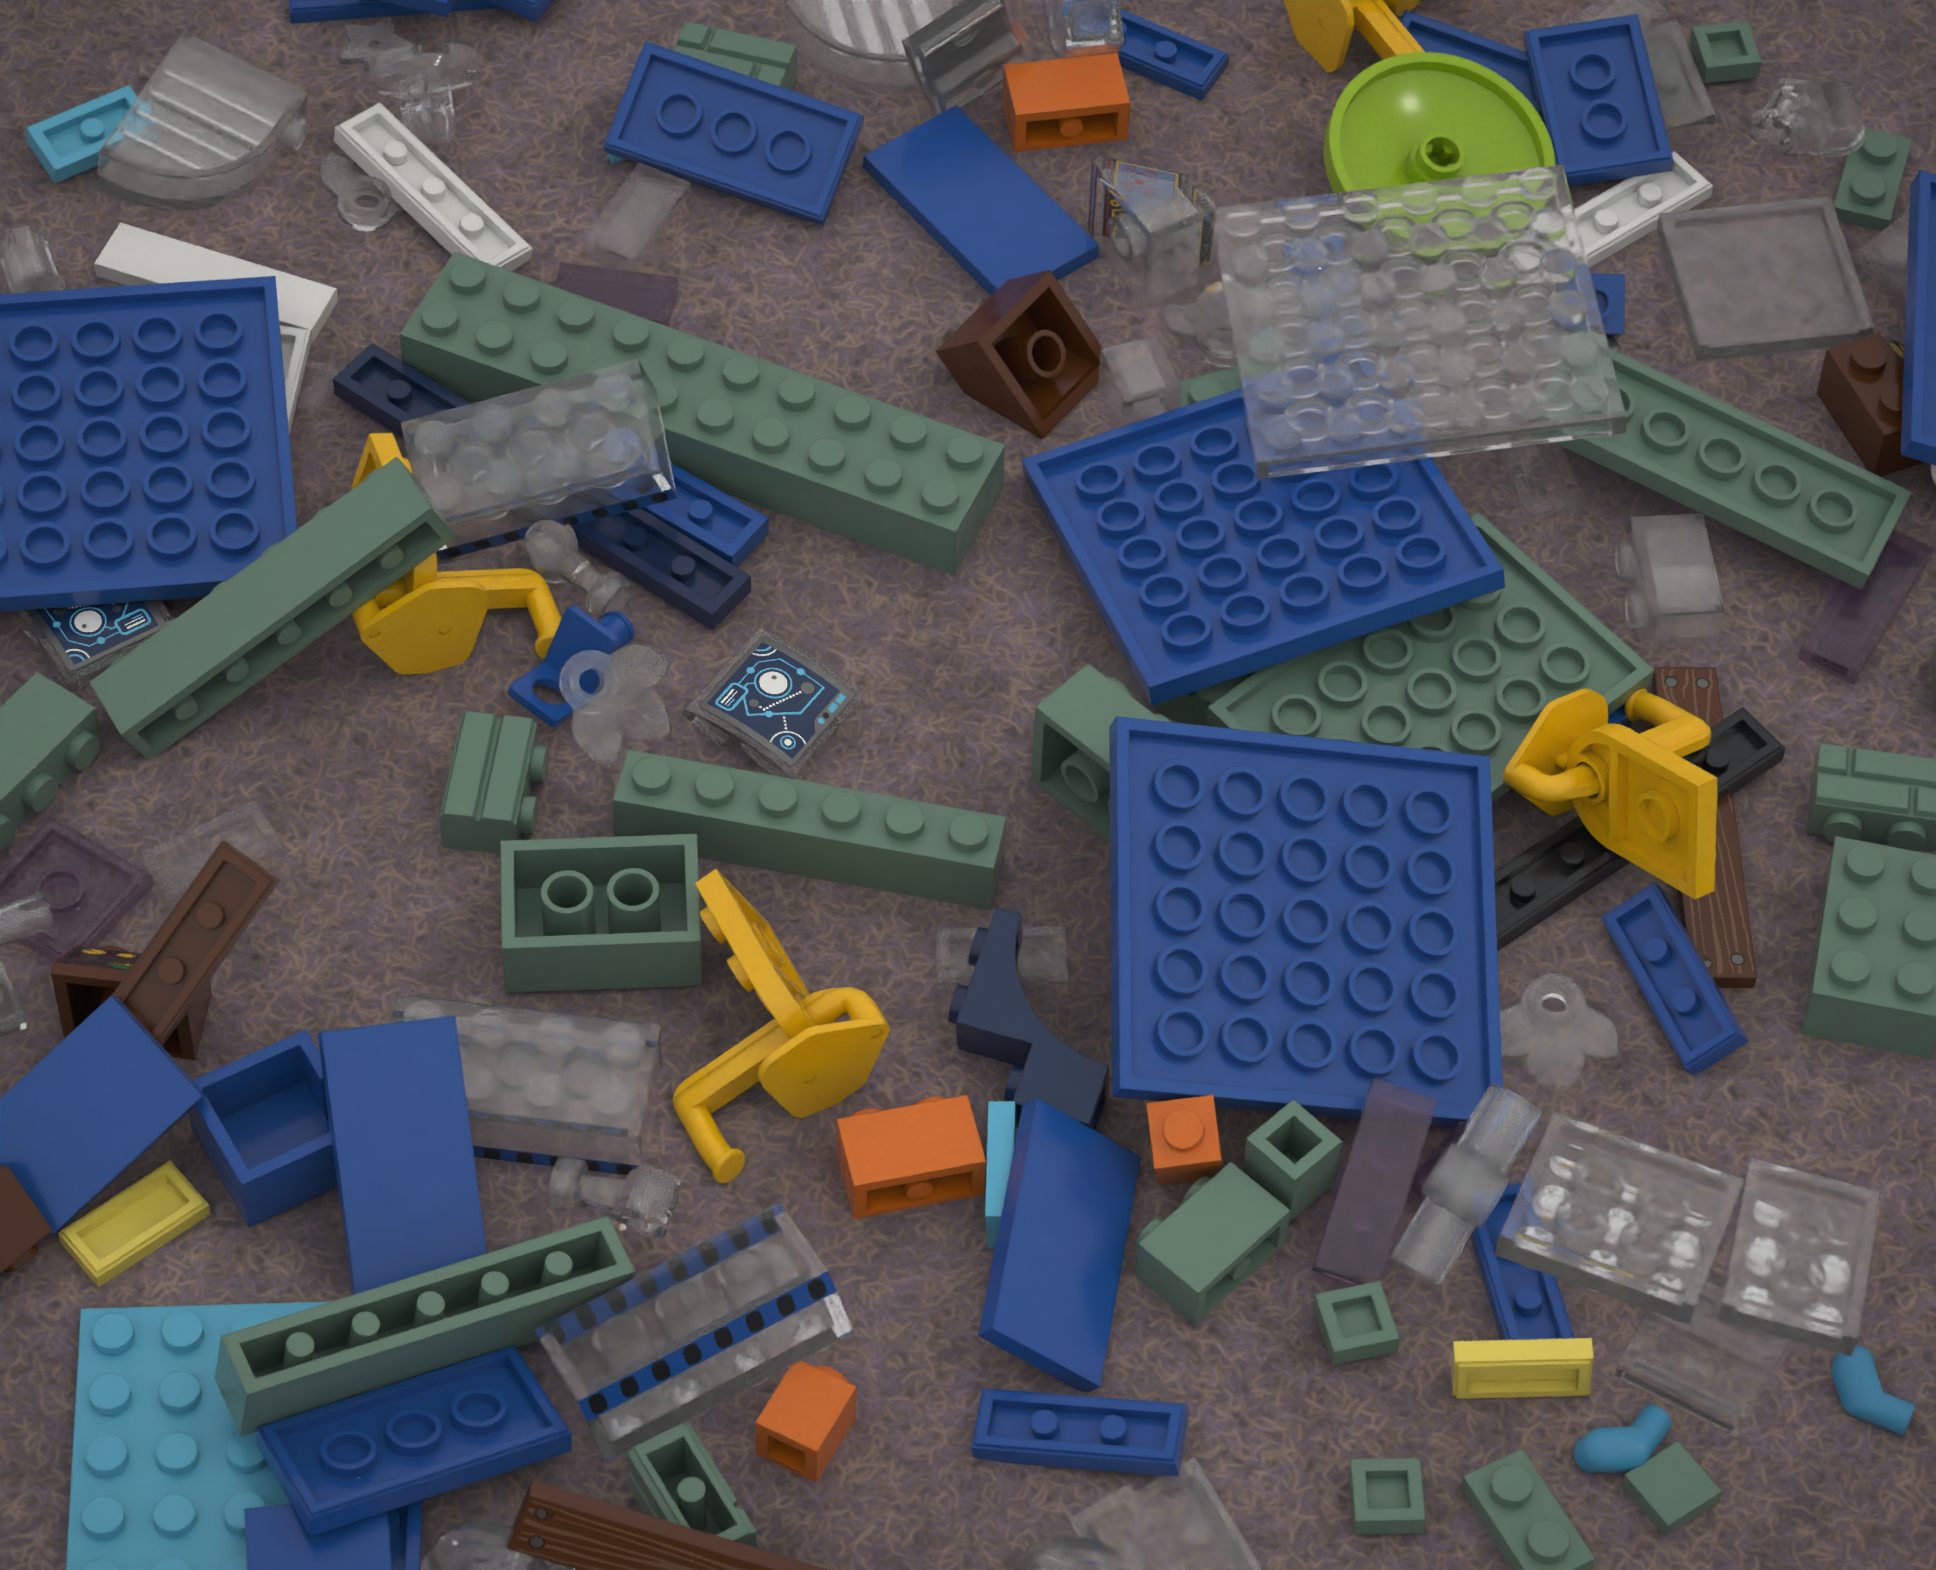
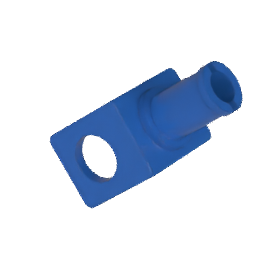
(574, 634)

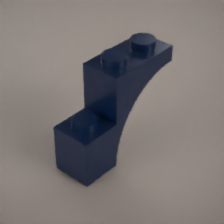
(1001, 1025)

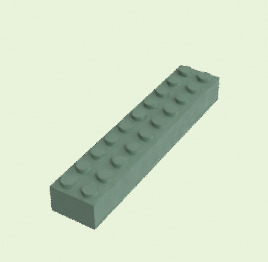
(723, 413)

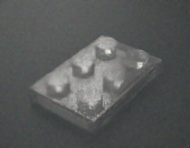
(1800, 1257)

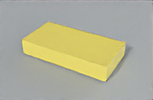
(134, 1223)
(1522, 1368)

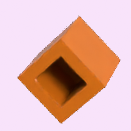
(1185, 1139)
(806, 1419)

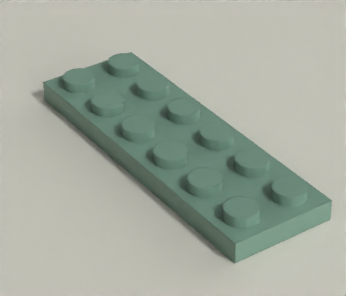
(1747, 474)

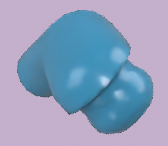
(1863, 1394)
(1623, 1448)

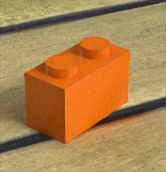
(1065, 102)
(910, 1156)

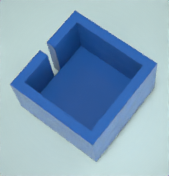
(268, 1128)

